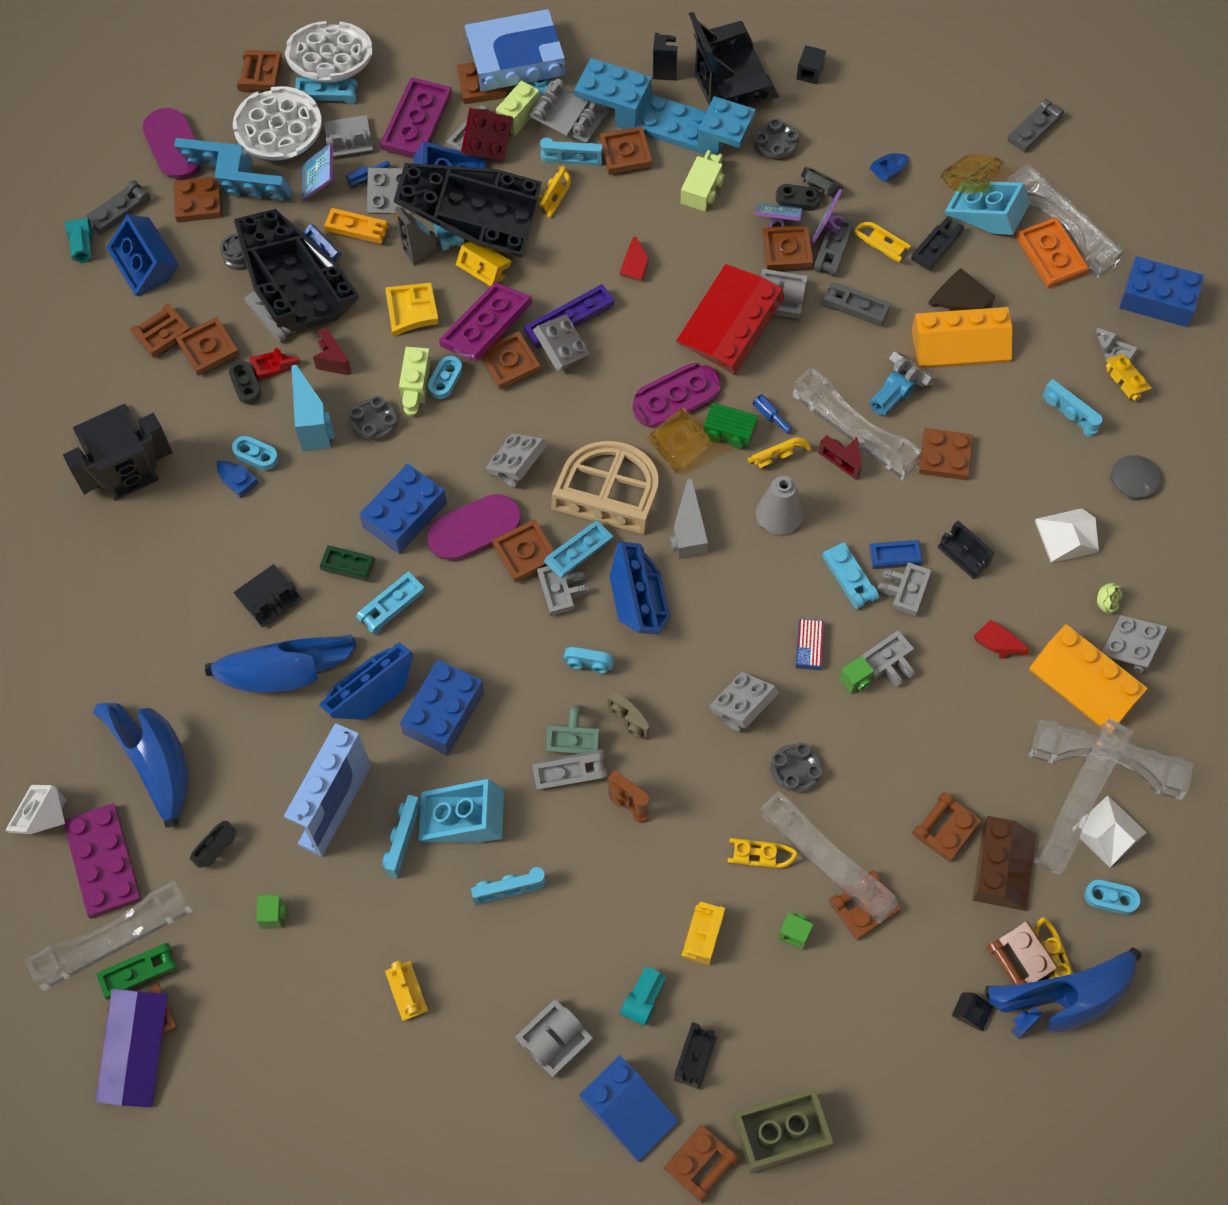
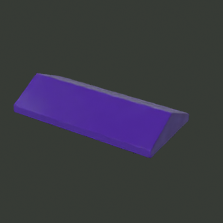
(132, 1048)

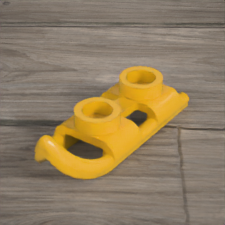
(554, 187)
(876, 241)
(783, 450)
(767, 853)
(1055, 947)

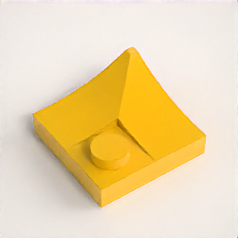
(411, 307)

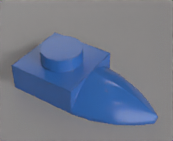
(889, 166)
(236, 477)
(1025, 1021)

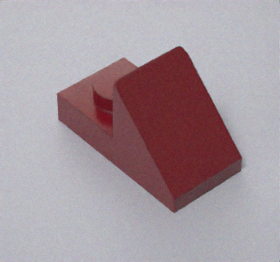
(332, 357)
(846, 458)

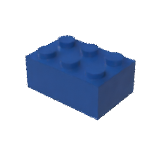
(1161, 291)
(403, 508)
(442, 707)

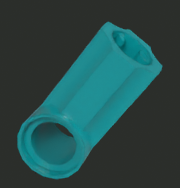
(80, 234)
(641, 1001)

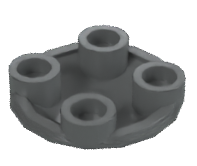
(776, 139)
(373, 418)
(1135, 477)
(796, 767)

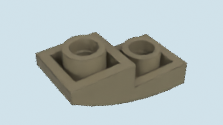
(634, 720)

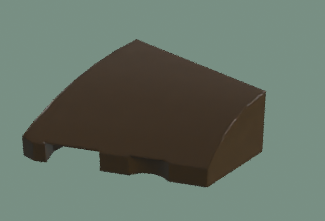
(962, 293)

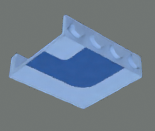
(515, 50)
(329, 788)

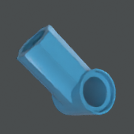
(894, 390)

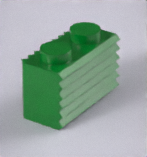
(730, 425)

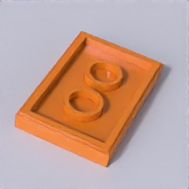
(1052, 252)

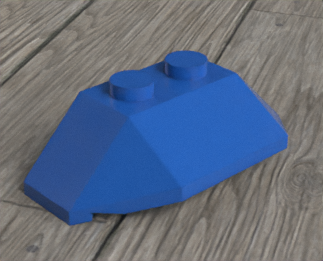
(638, 590)
(370, 685)

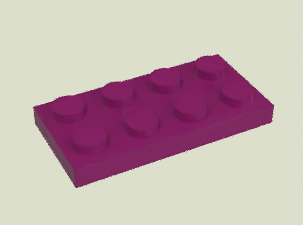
(416, 116)
(485, 321)
(102, 860)

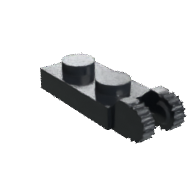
(936, 244)

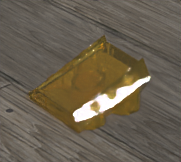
(972, 173)
(680, 440)

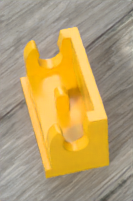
(482, 263)
(703, 933)

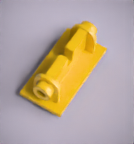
(1121, 369)
(406, 990)

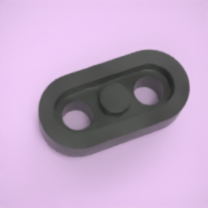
(814, 178)
(798, 197)
(246, 383)
(212, 844)

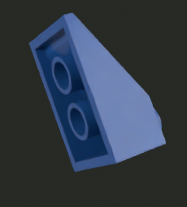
(439, 155)
(628, 1108)

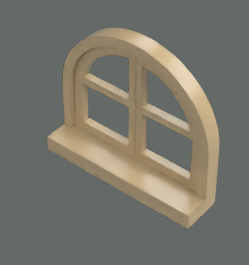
(601, 507)

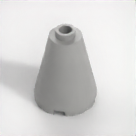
(780, 507)

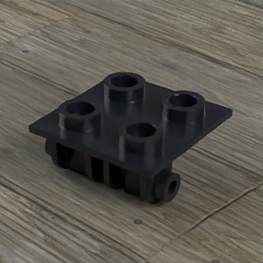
(268, 595)

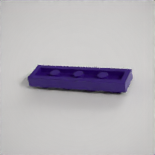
(577, 310)

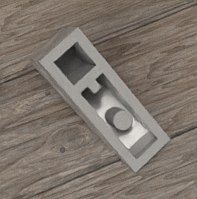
(689, 532)

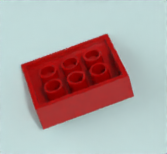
(731, 317)

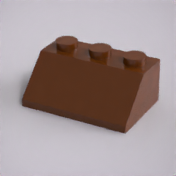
(1004, 864)

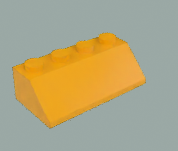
(963, 337)
(1087, 677)

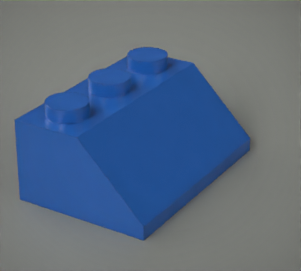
(141, 254)

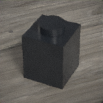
(811, 64)

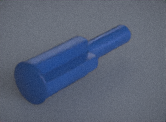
(361, 175)
(770, 412)

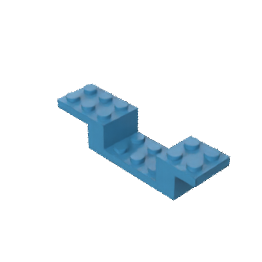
(661, 118)

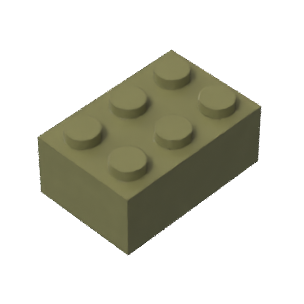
(782, 1130)

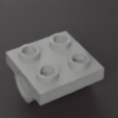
(793, 289)
(561, 342)
(515, 458)
(743, 701)
(554, 1038)

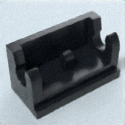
(664, 58)
(966, 550)
(695, 1056)

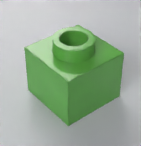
(856, 675)
(270, 911)
(795, 930)

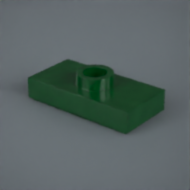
(347, 563)

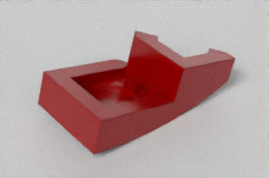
(635, 261)
(271, 364)
(999, 640)

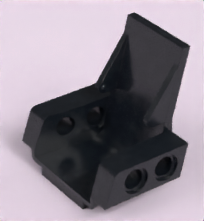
(729, 65)
(117, 452)

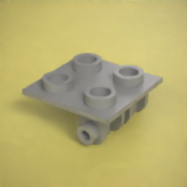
(558, 108)
(588, 122)
(348, 135)
(382, 190)
(1134, 642)

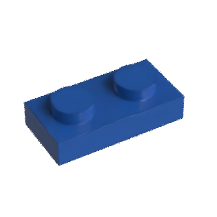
(322, 242)

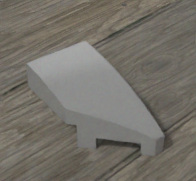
(1111, 347)

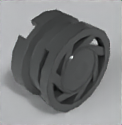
(232, 253)

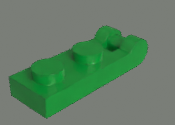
(137, 970)

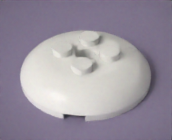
(328, 51)
(277, 123)

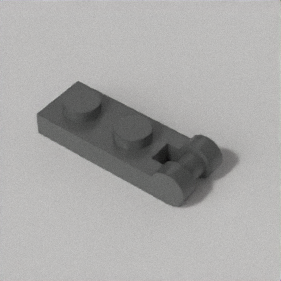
(1035, 126)
(118, 207)
(833, 248)
(856, 303)

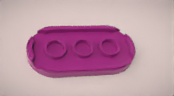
(160, 131)
(686, 387)
(472, 527)

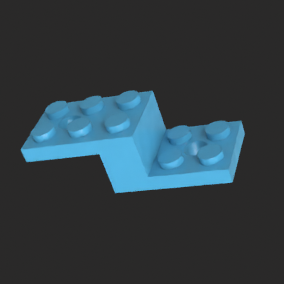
(233, 169)

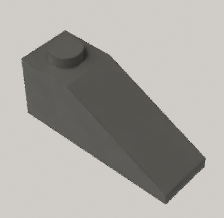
(415, 238)

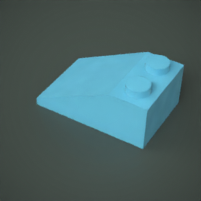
(994, 210)
(311, 420)
(462, 813)

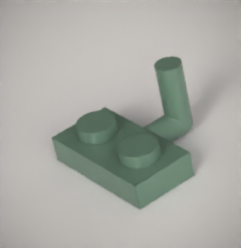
(572, 737)

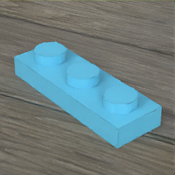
(578, 549)
(401, 836)

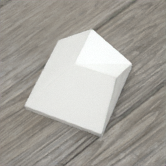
(1068, 534)
(38, 810)
(1110, 831)

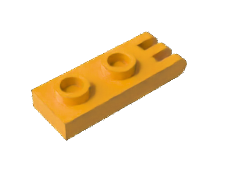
(356, 226)

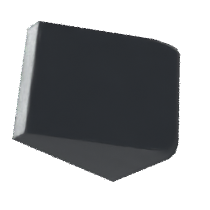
(972, 1010)

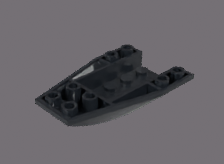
(473, 203)
(292, 273)

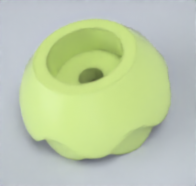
(1109, 597)

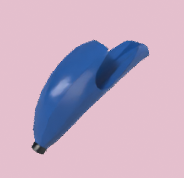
(281, 665)
(154, 754)
(1083, 994)

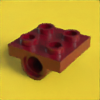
(486, 134)

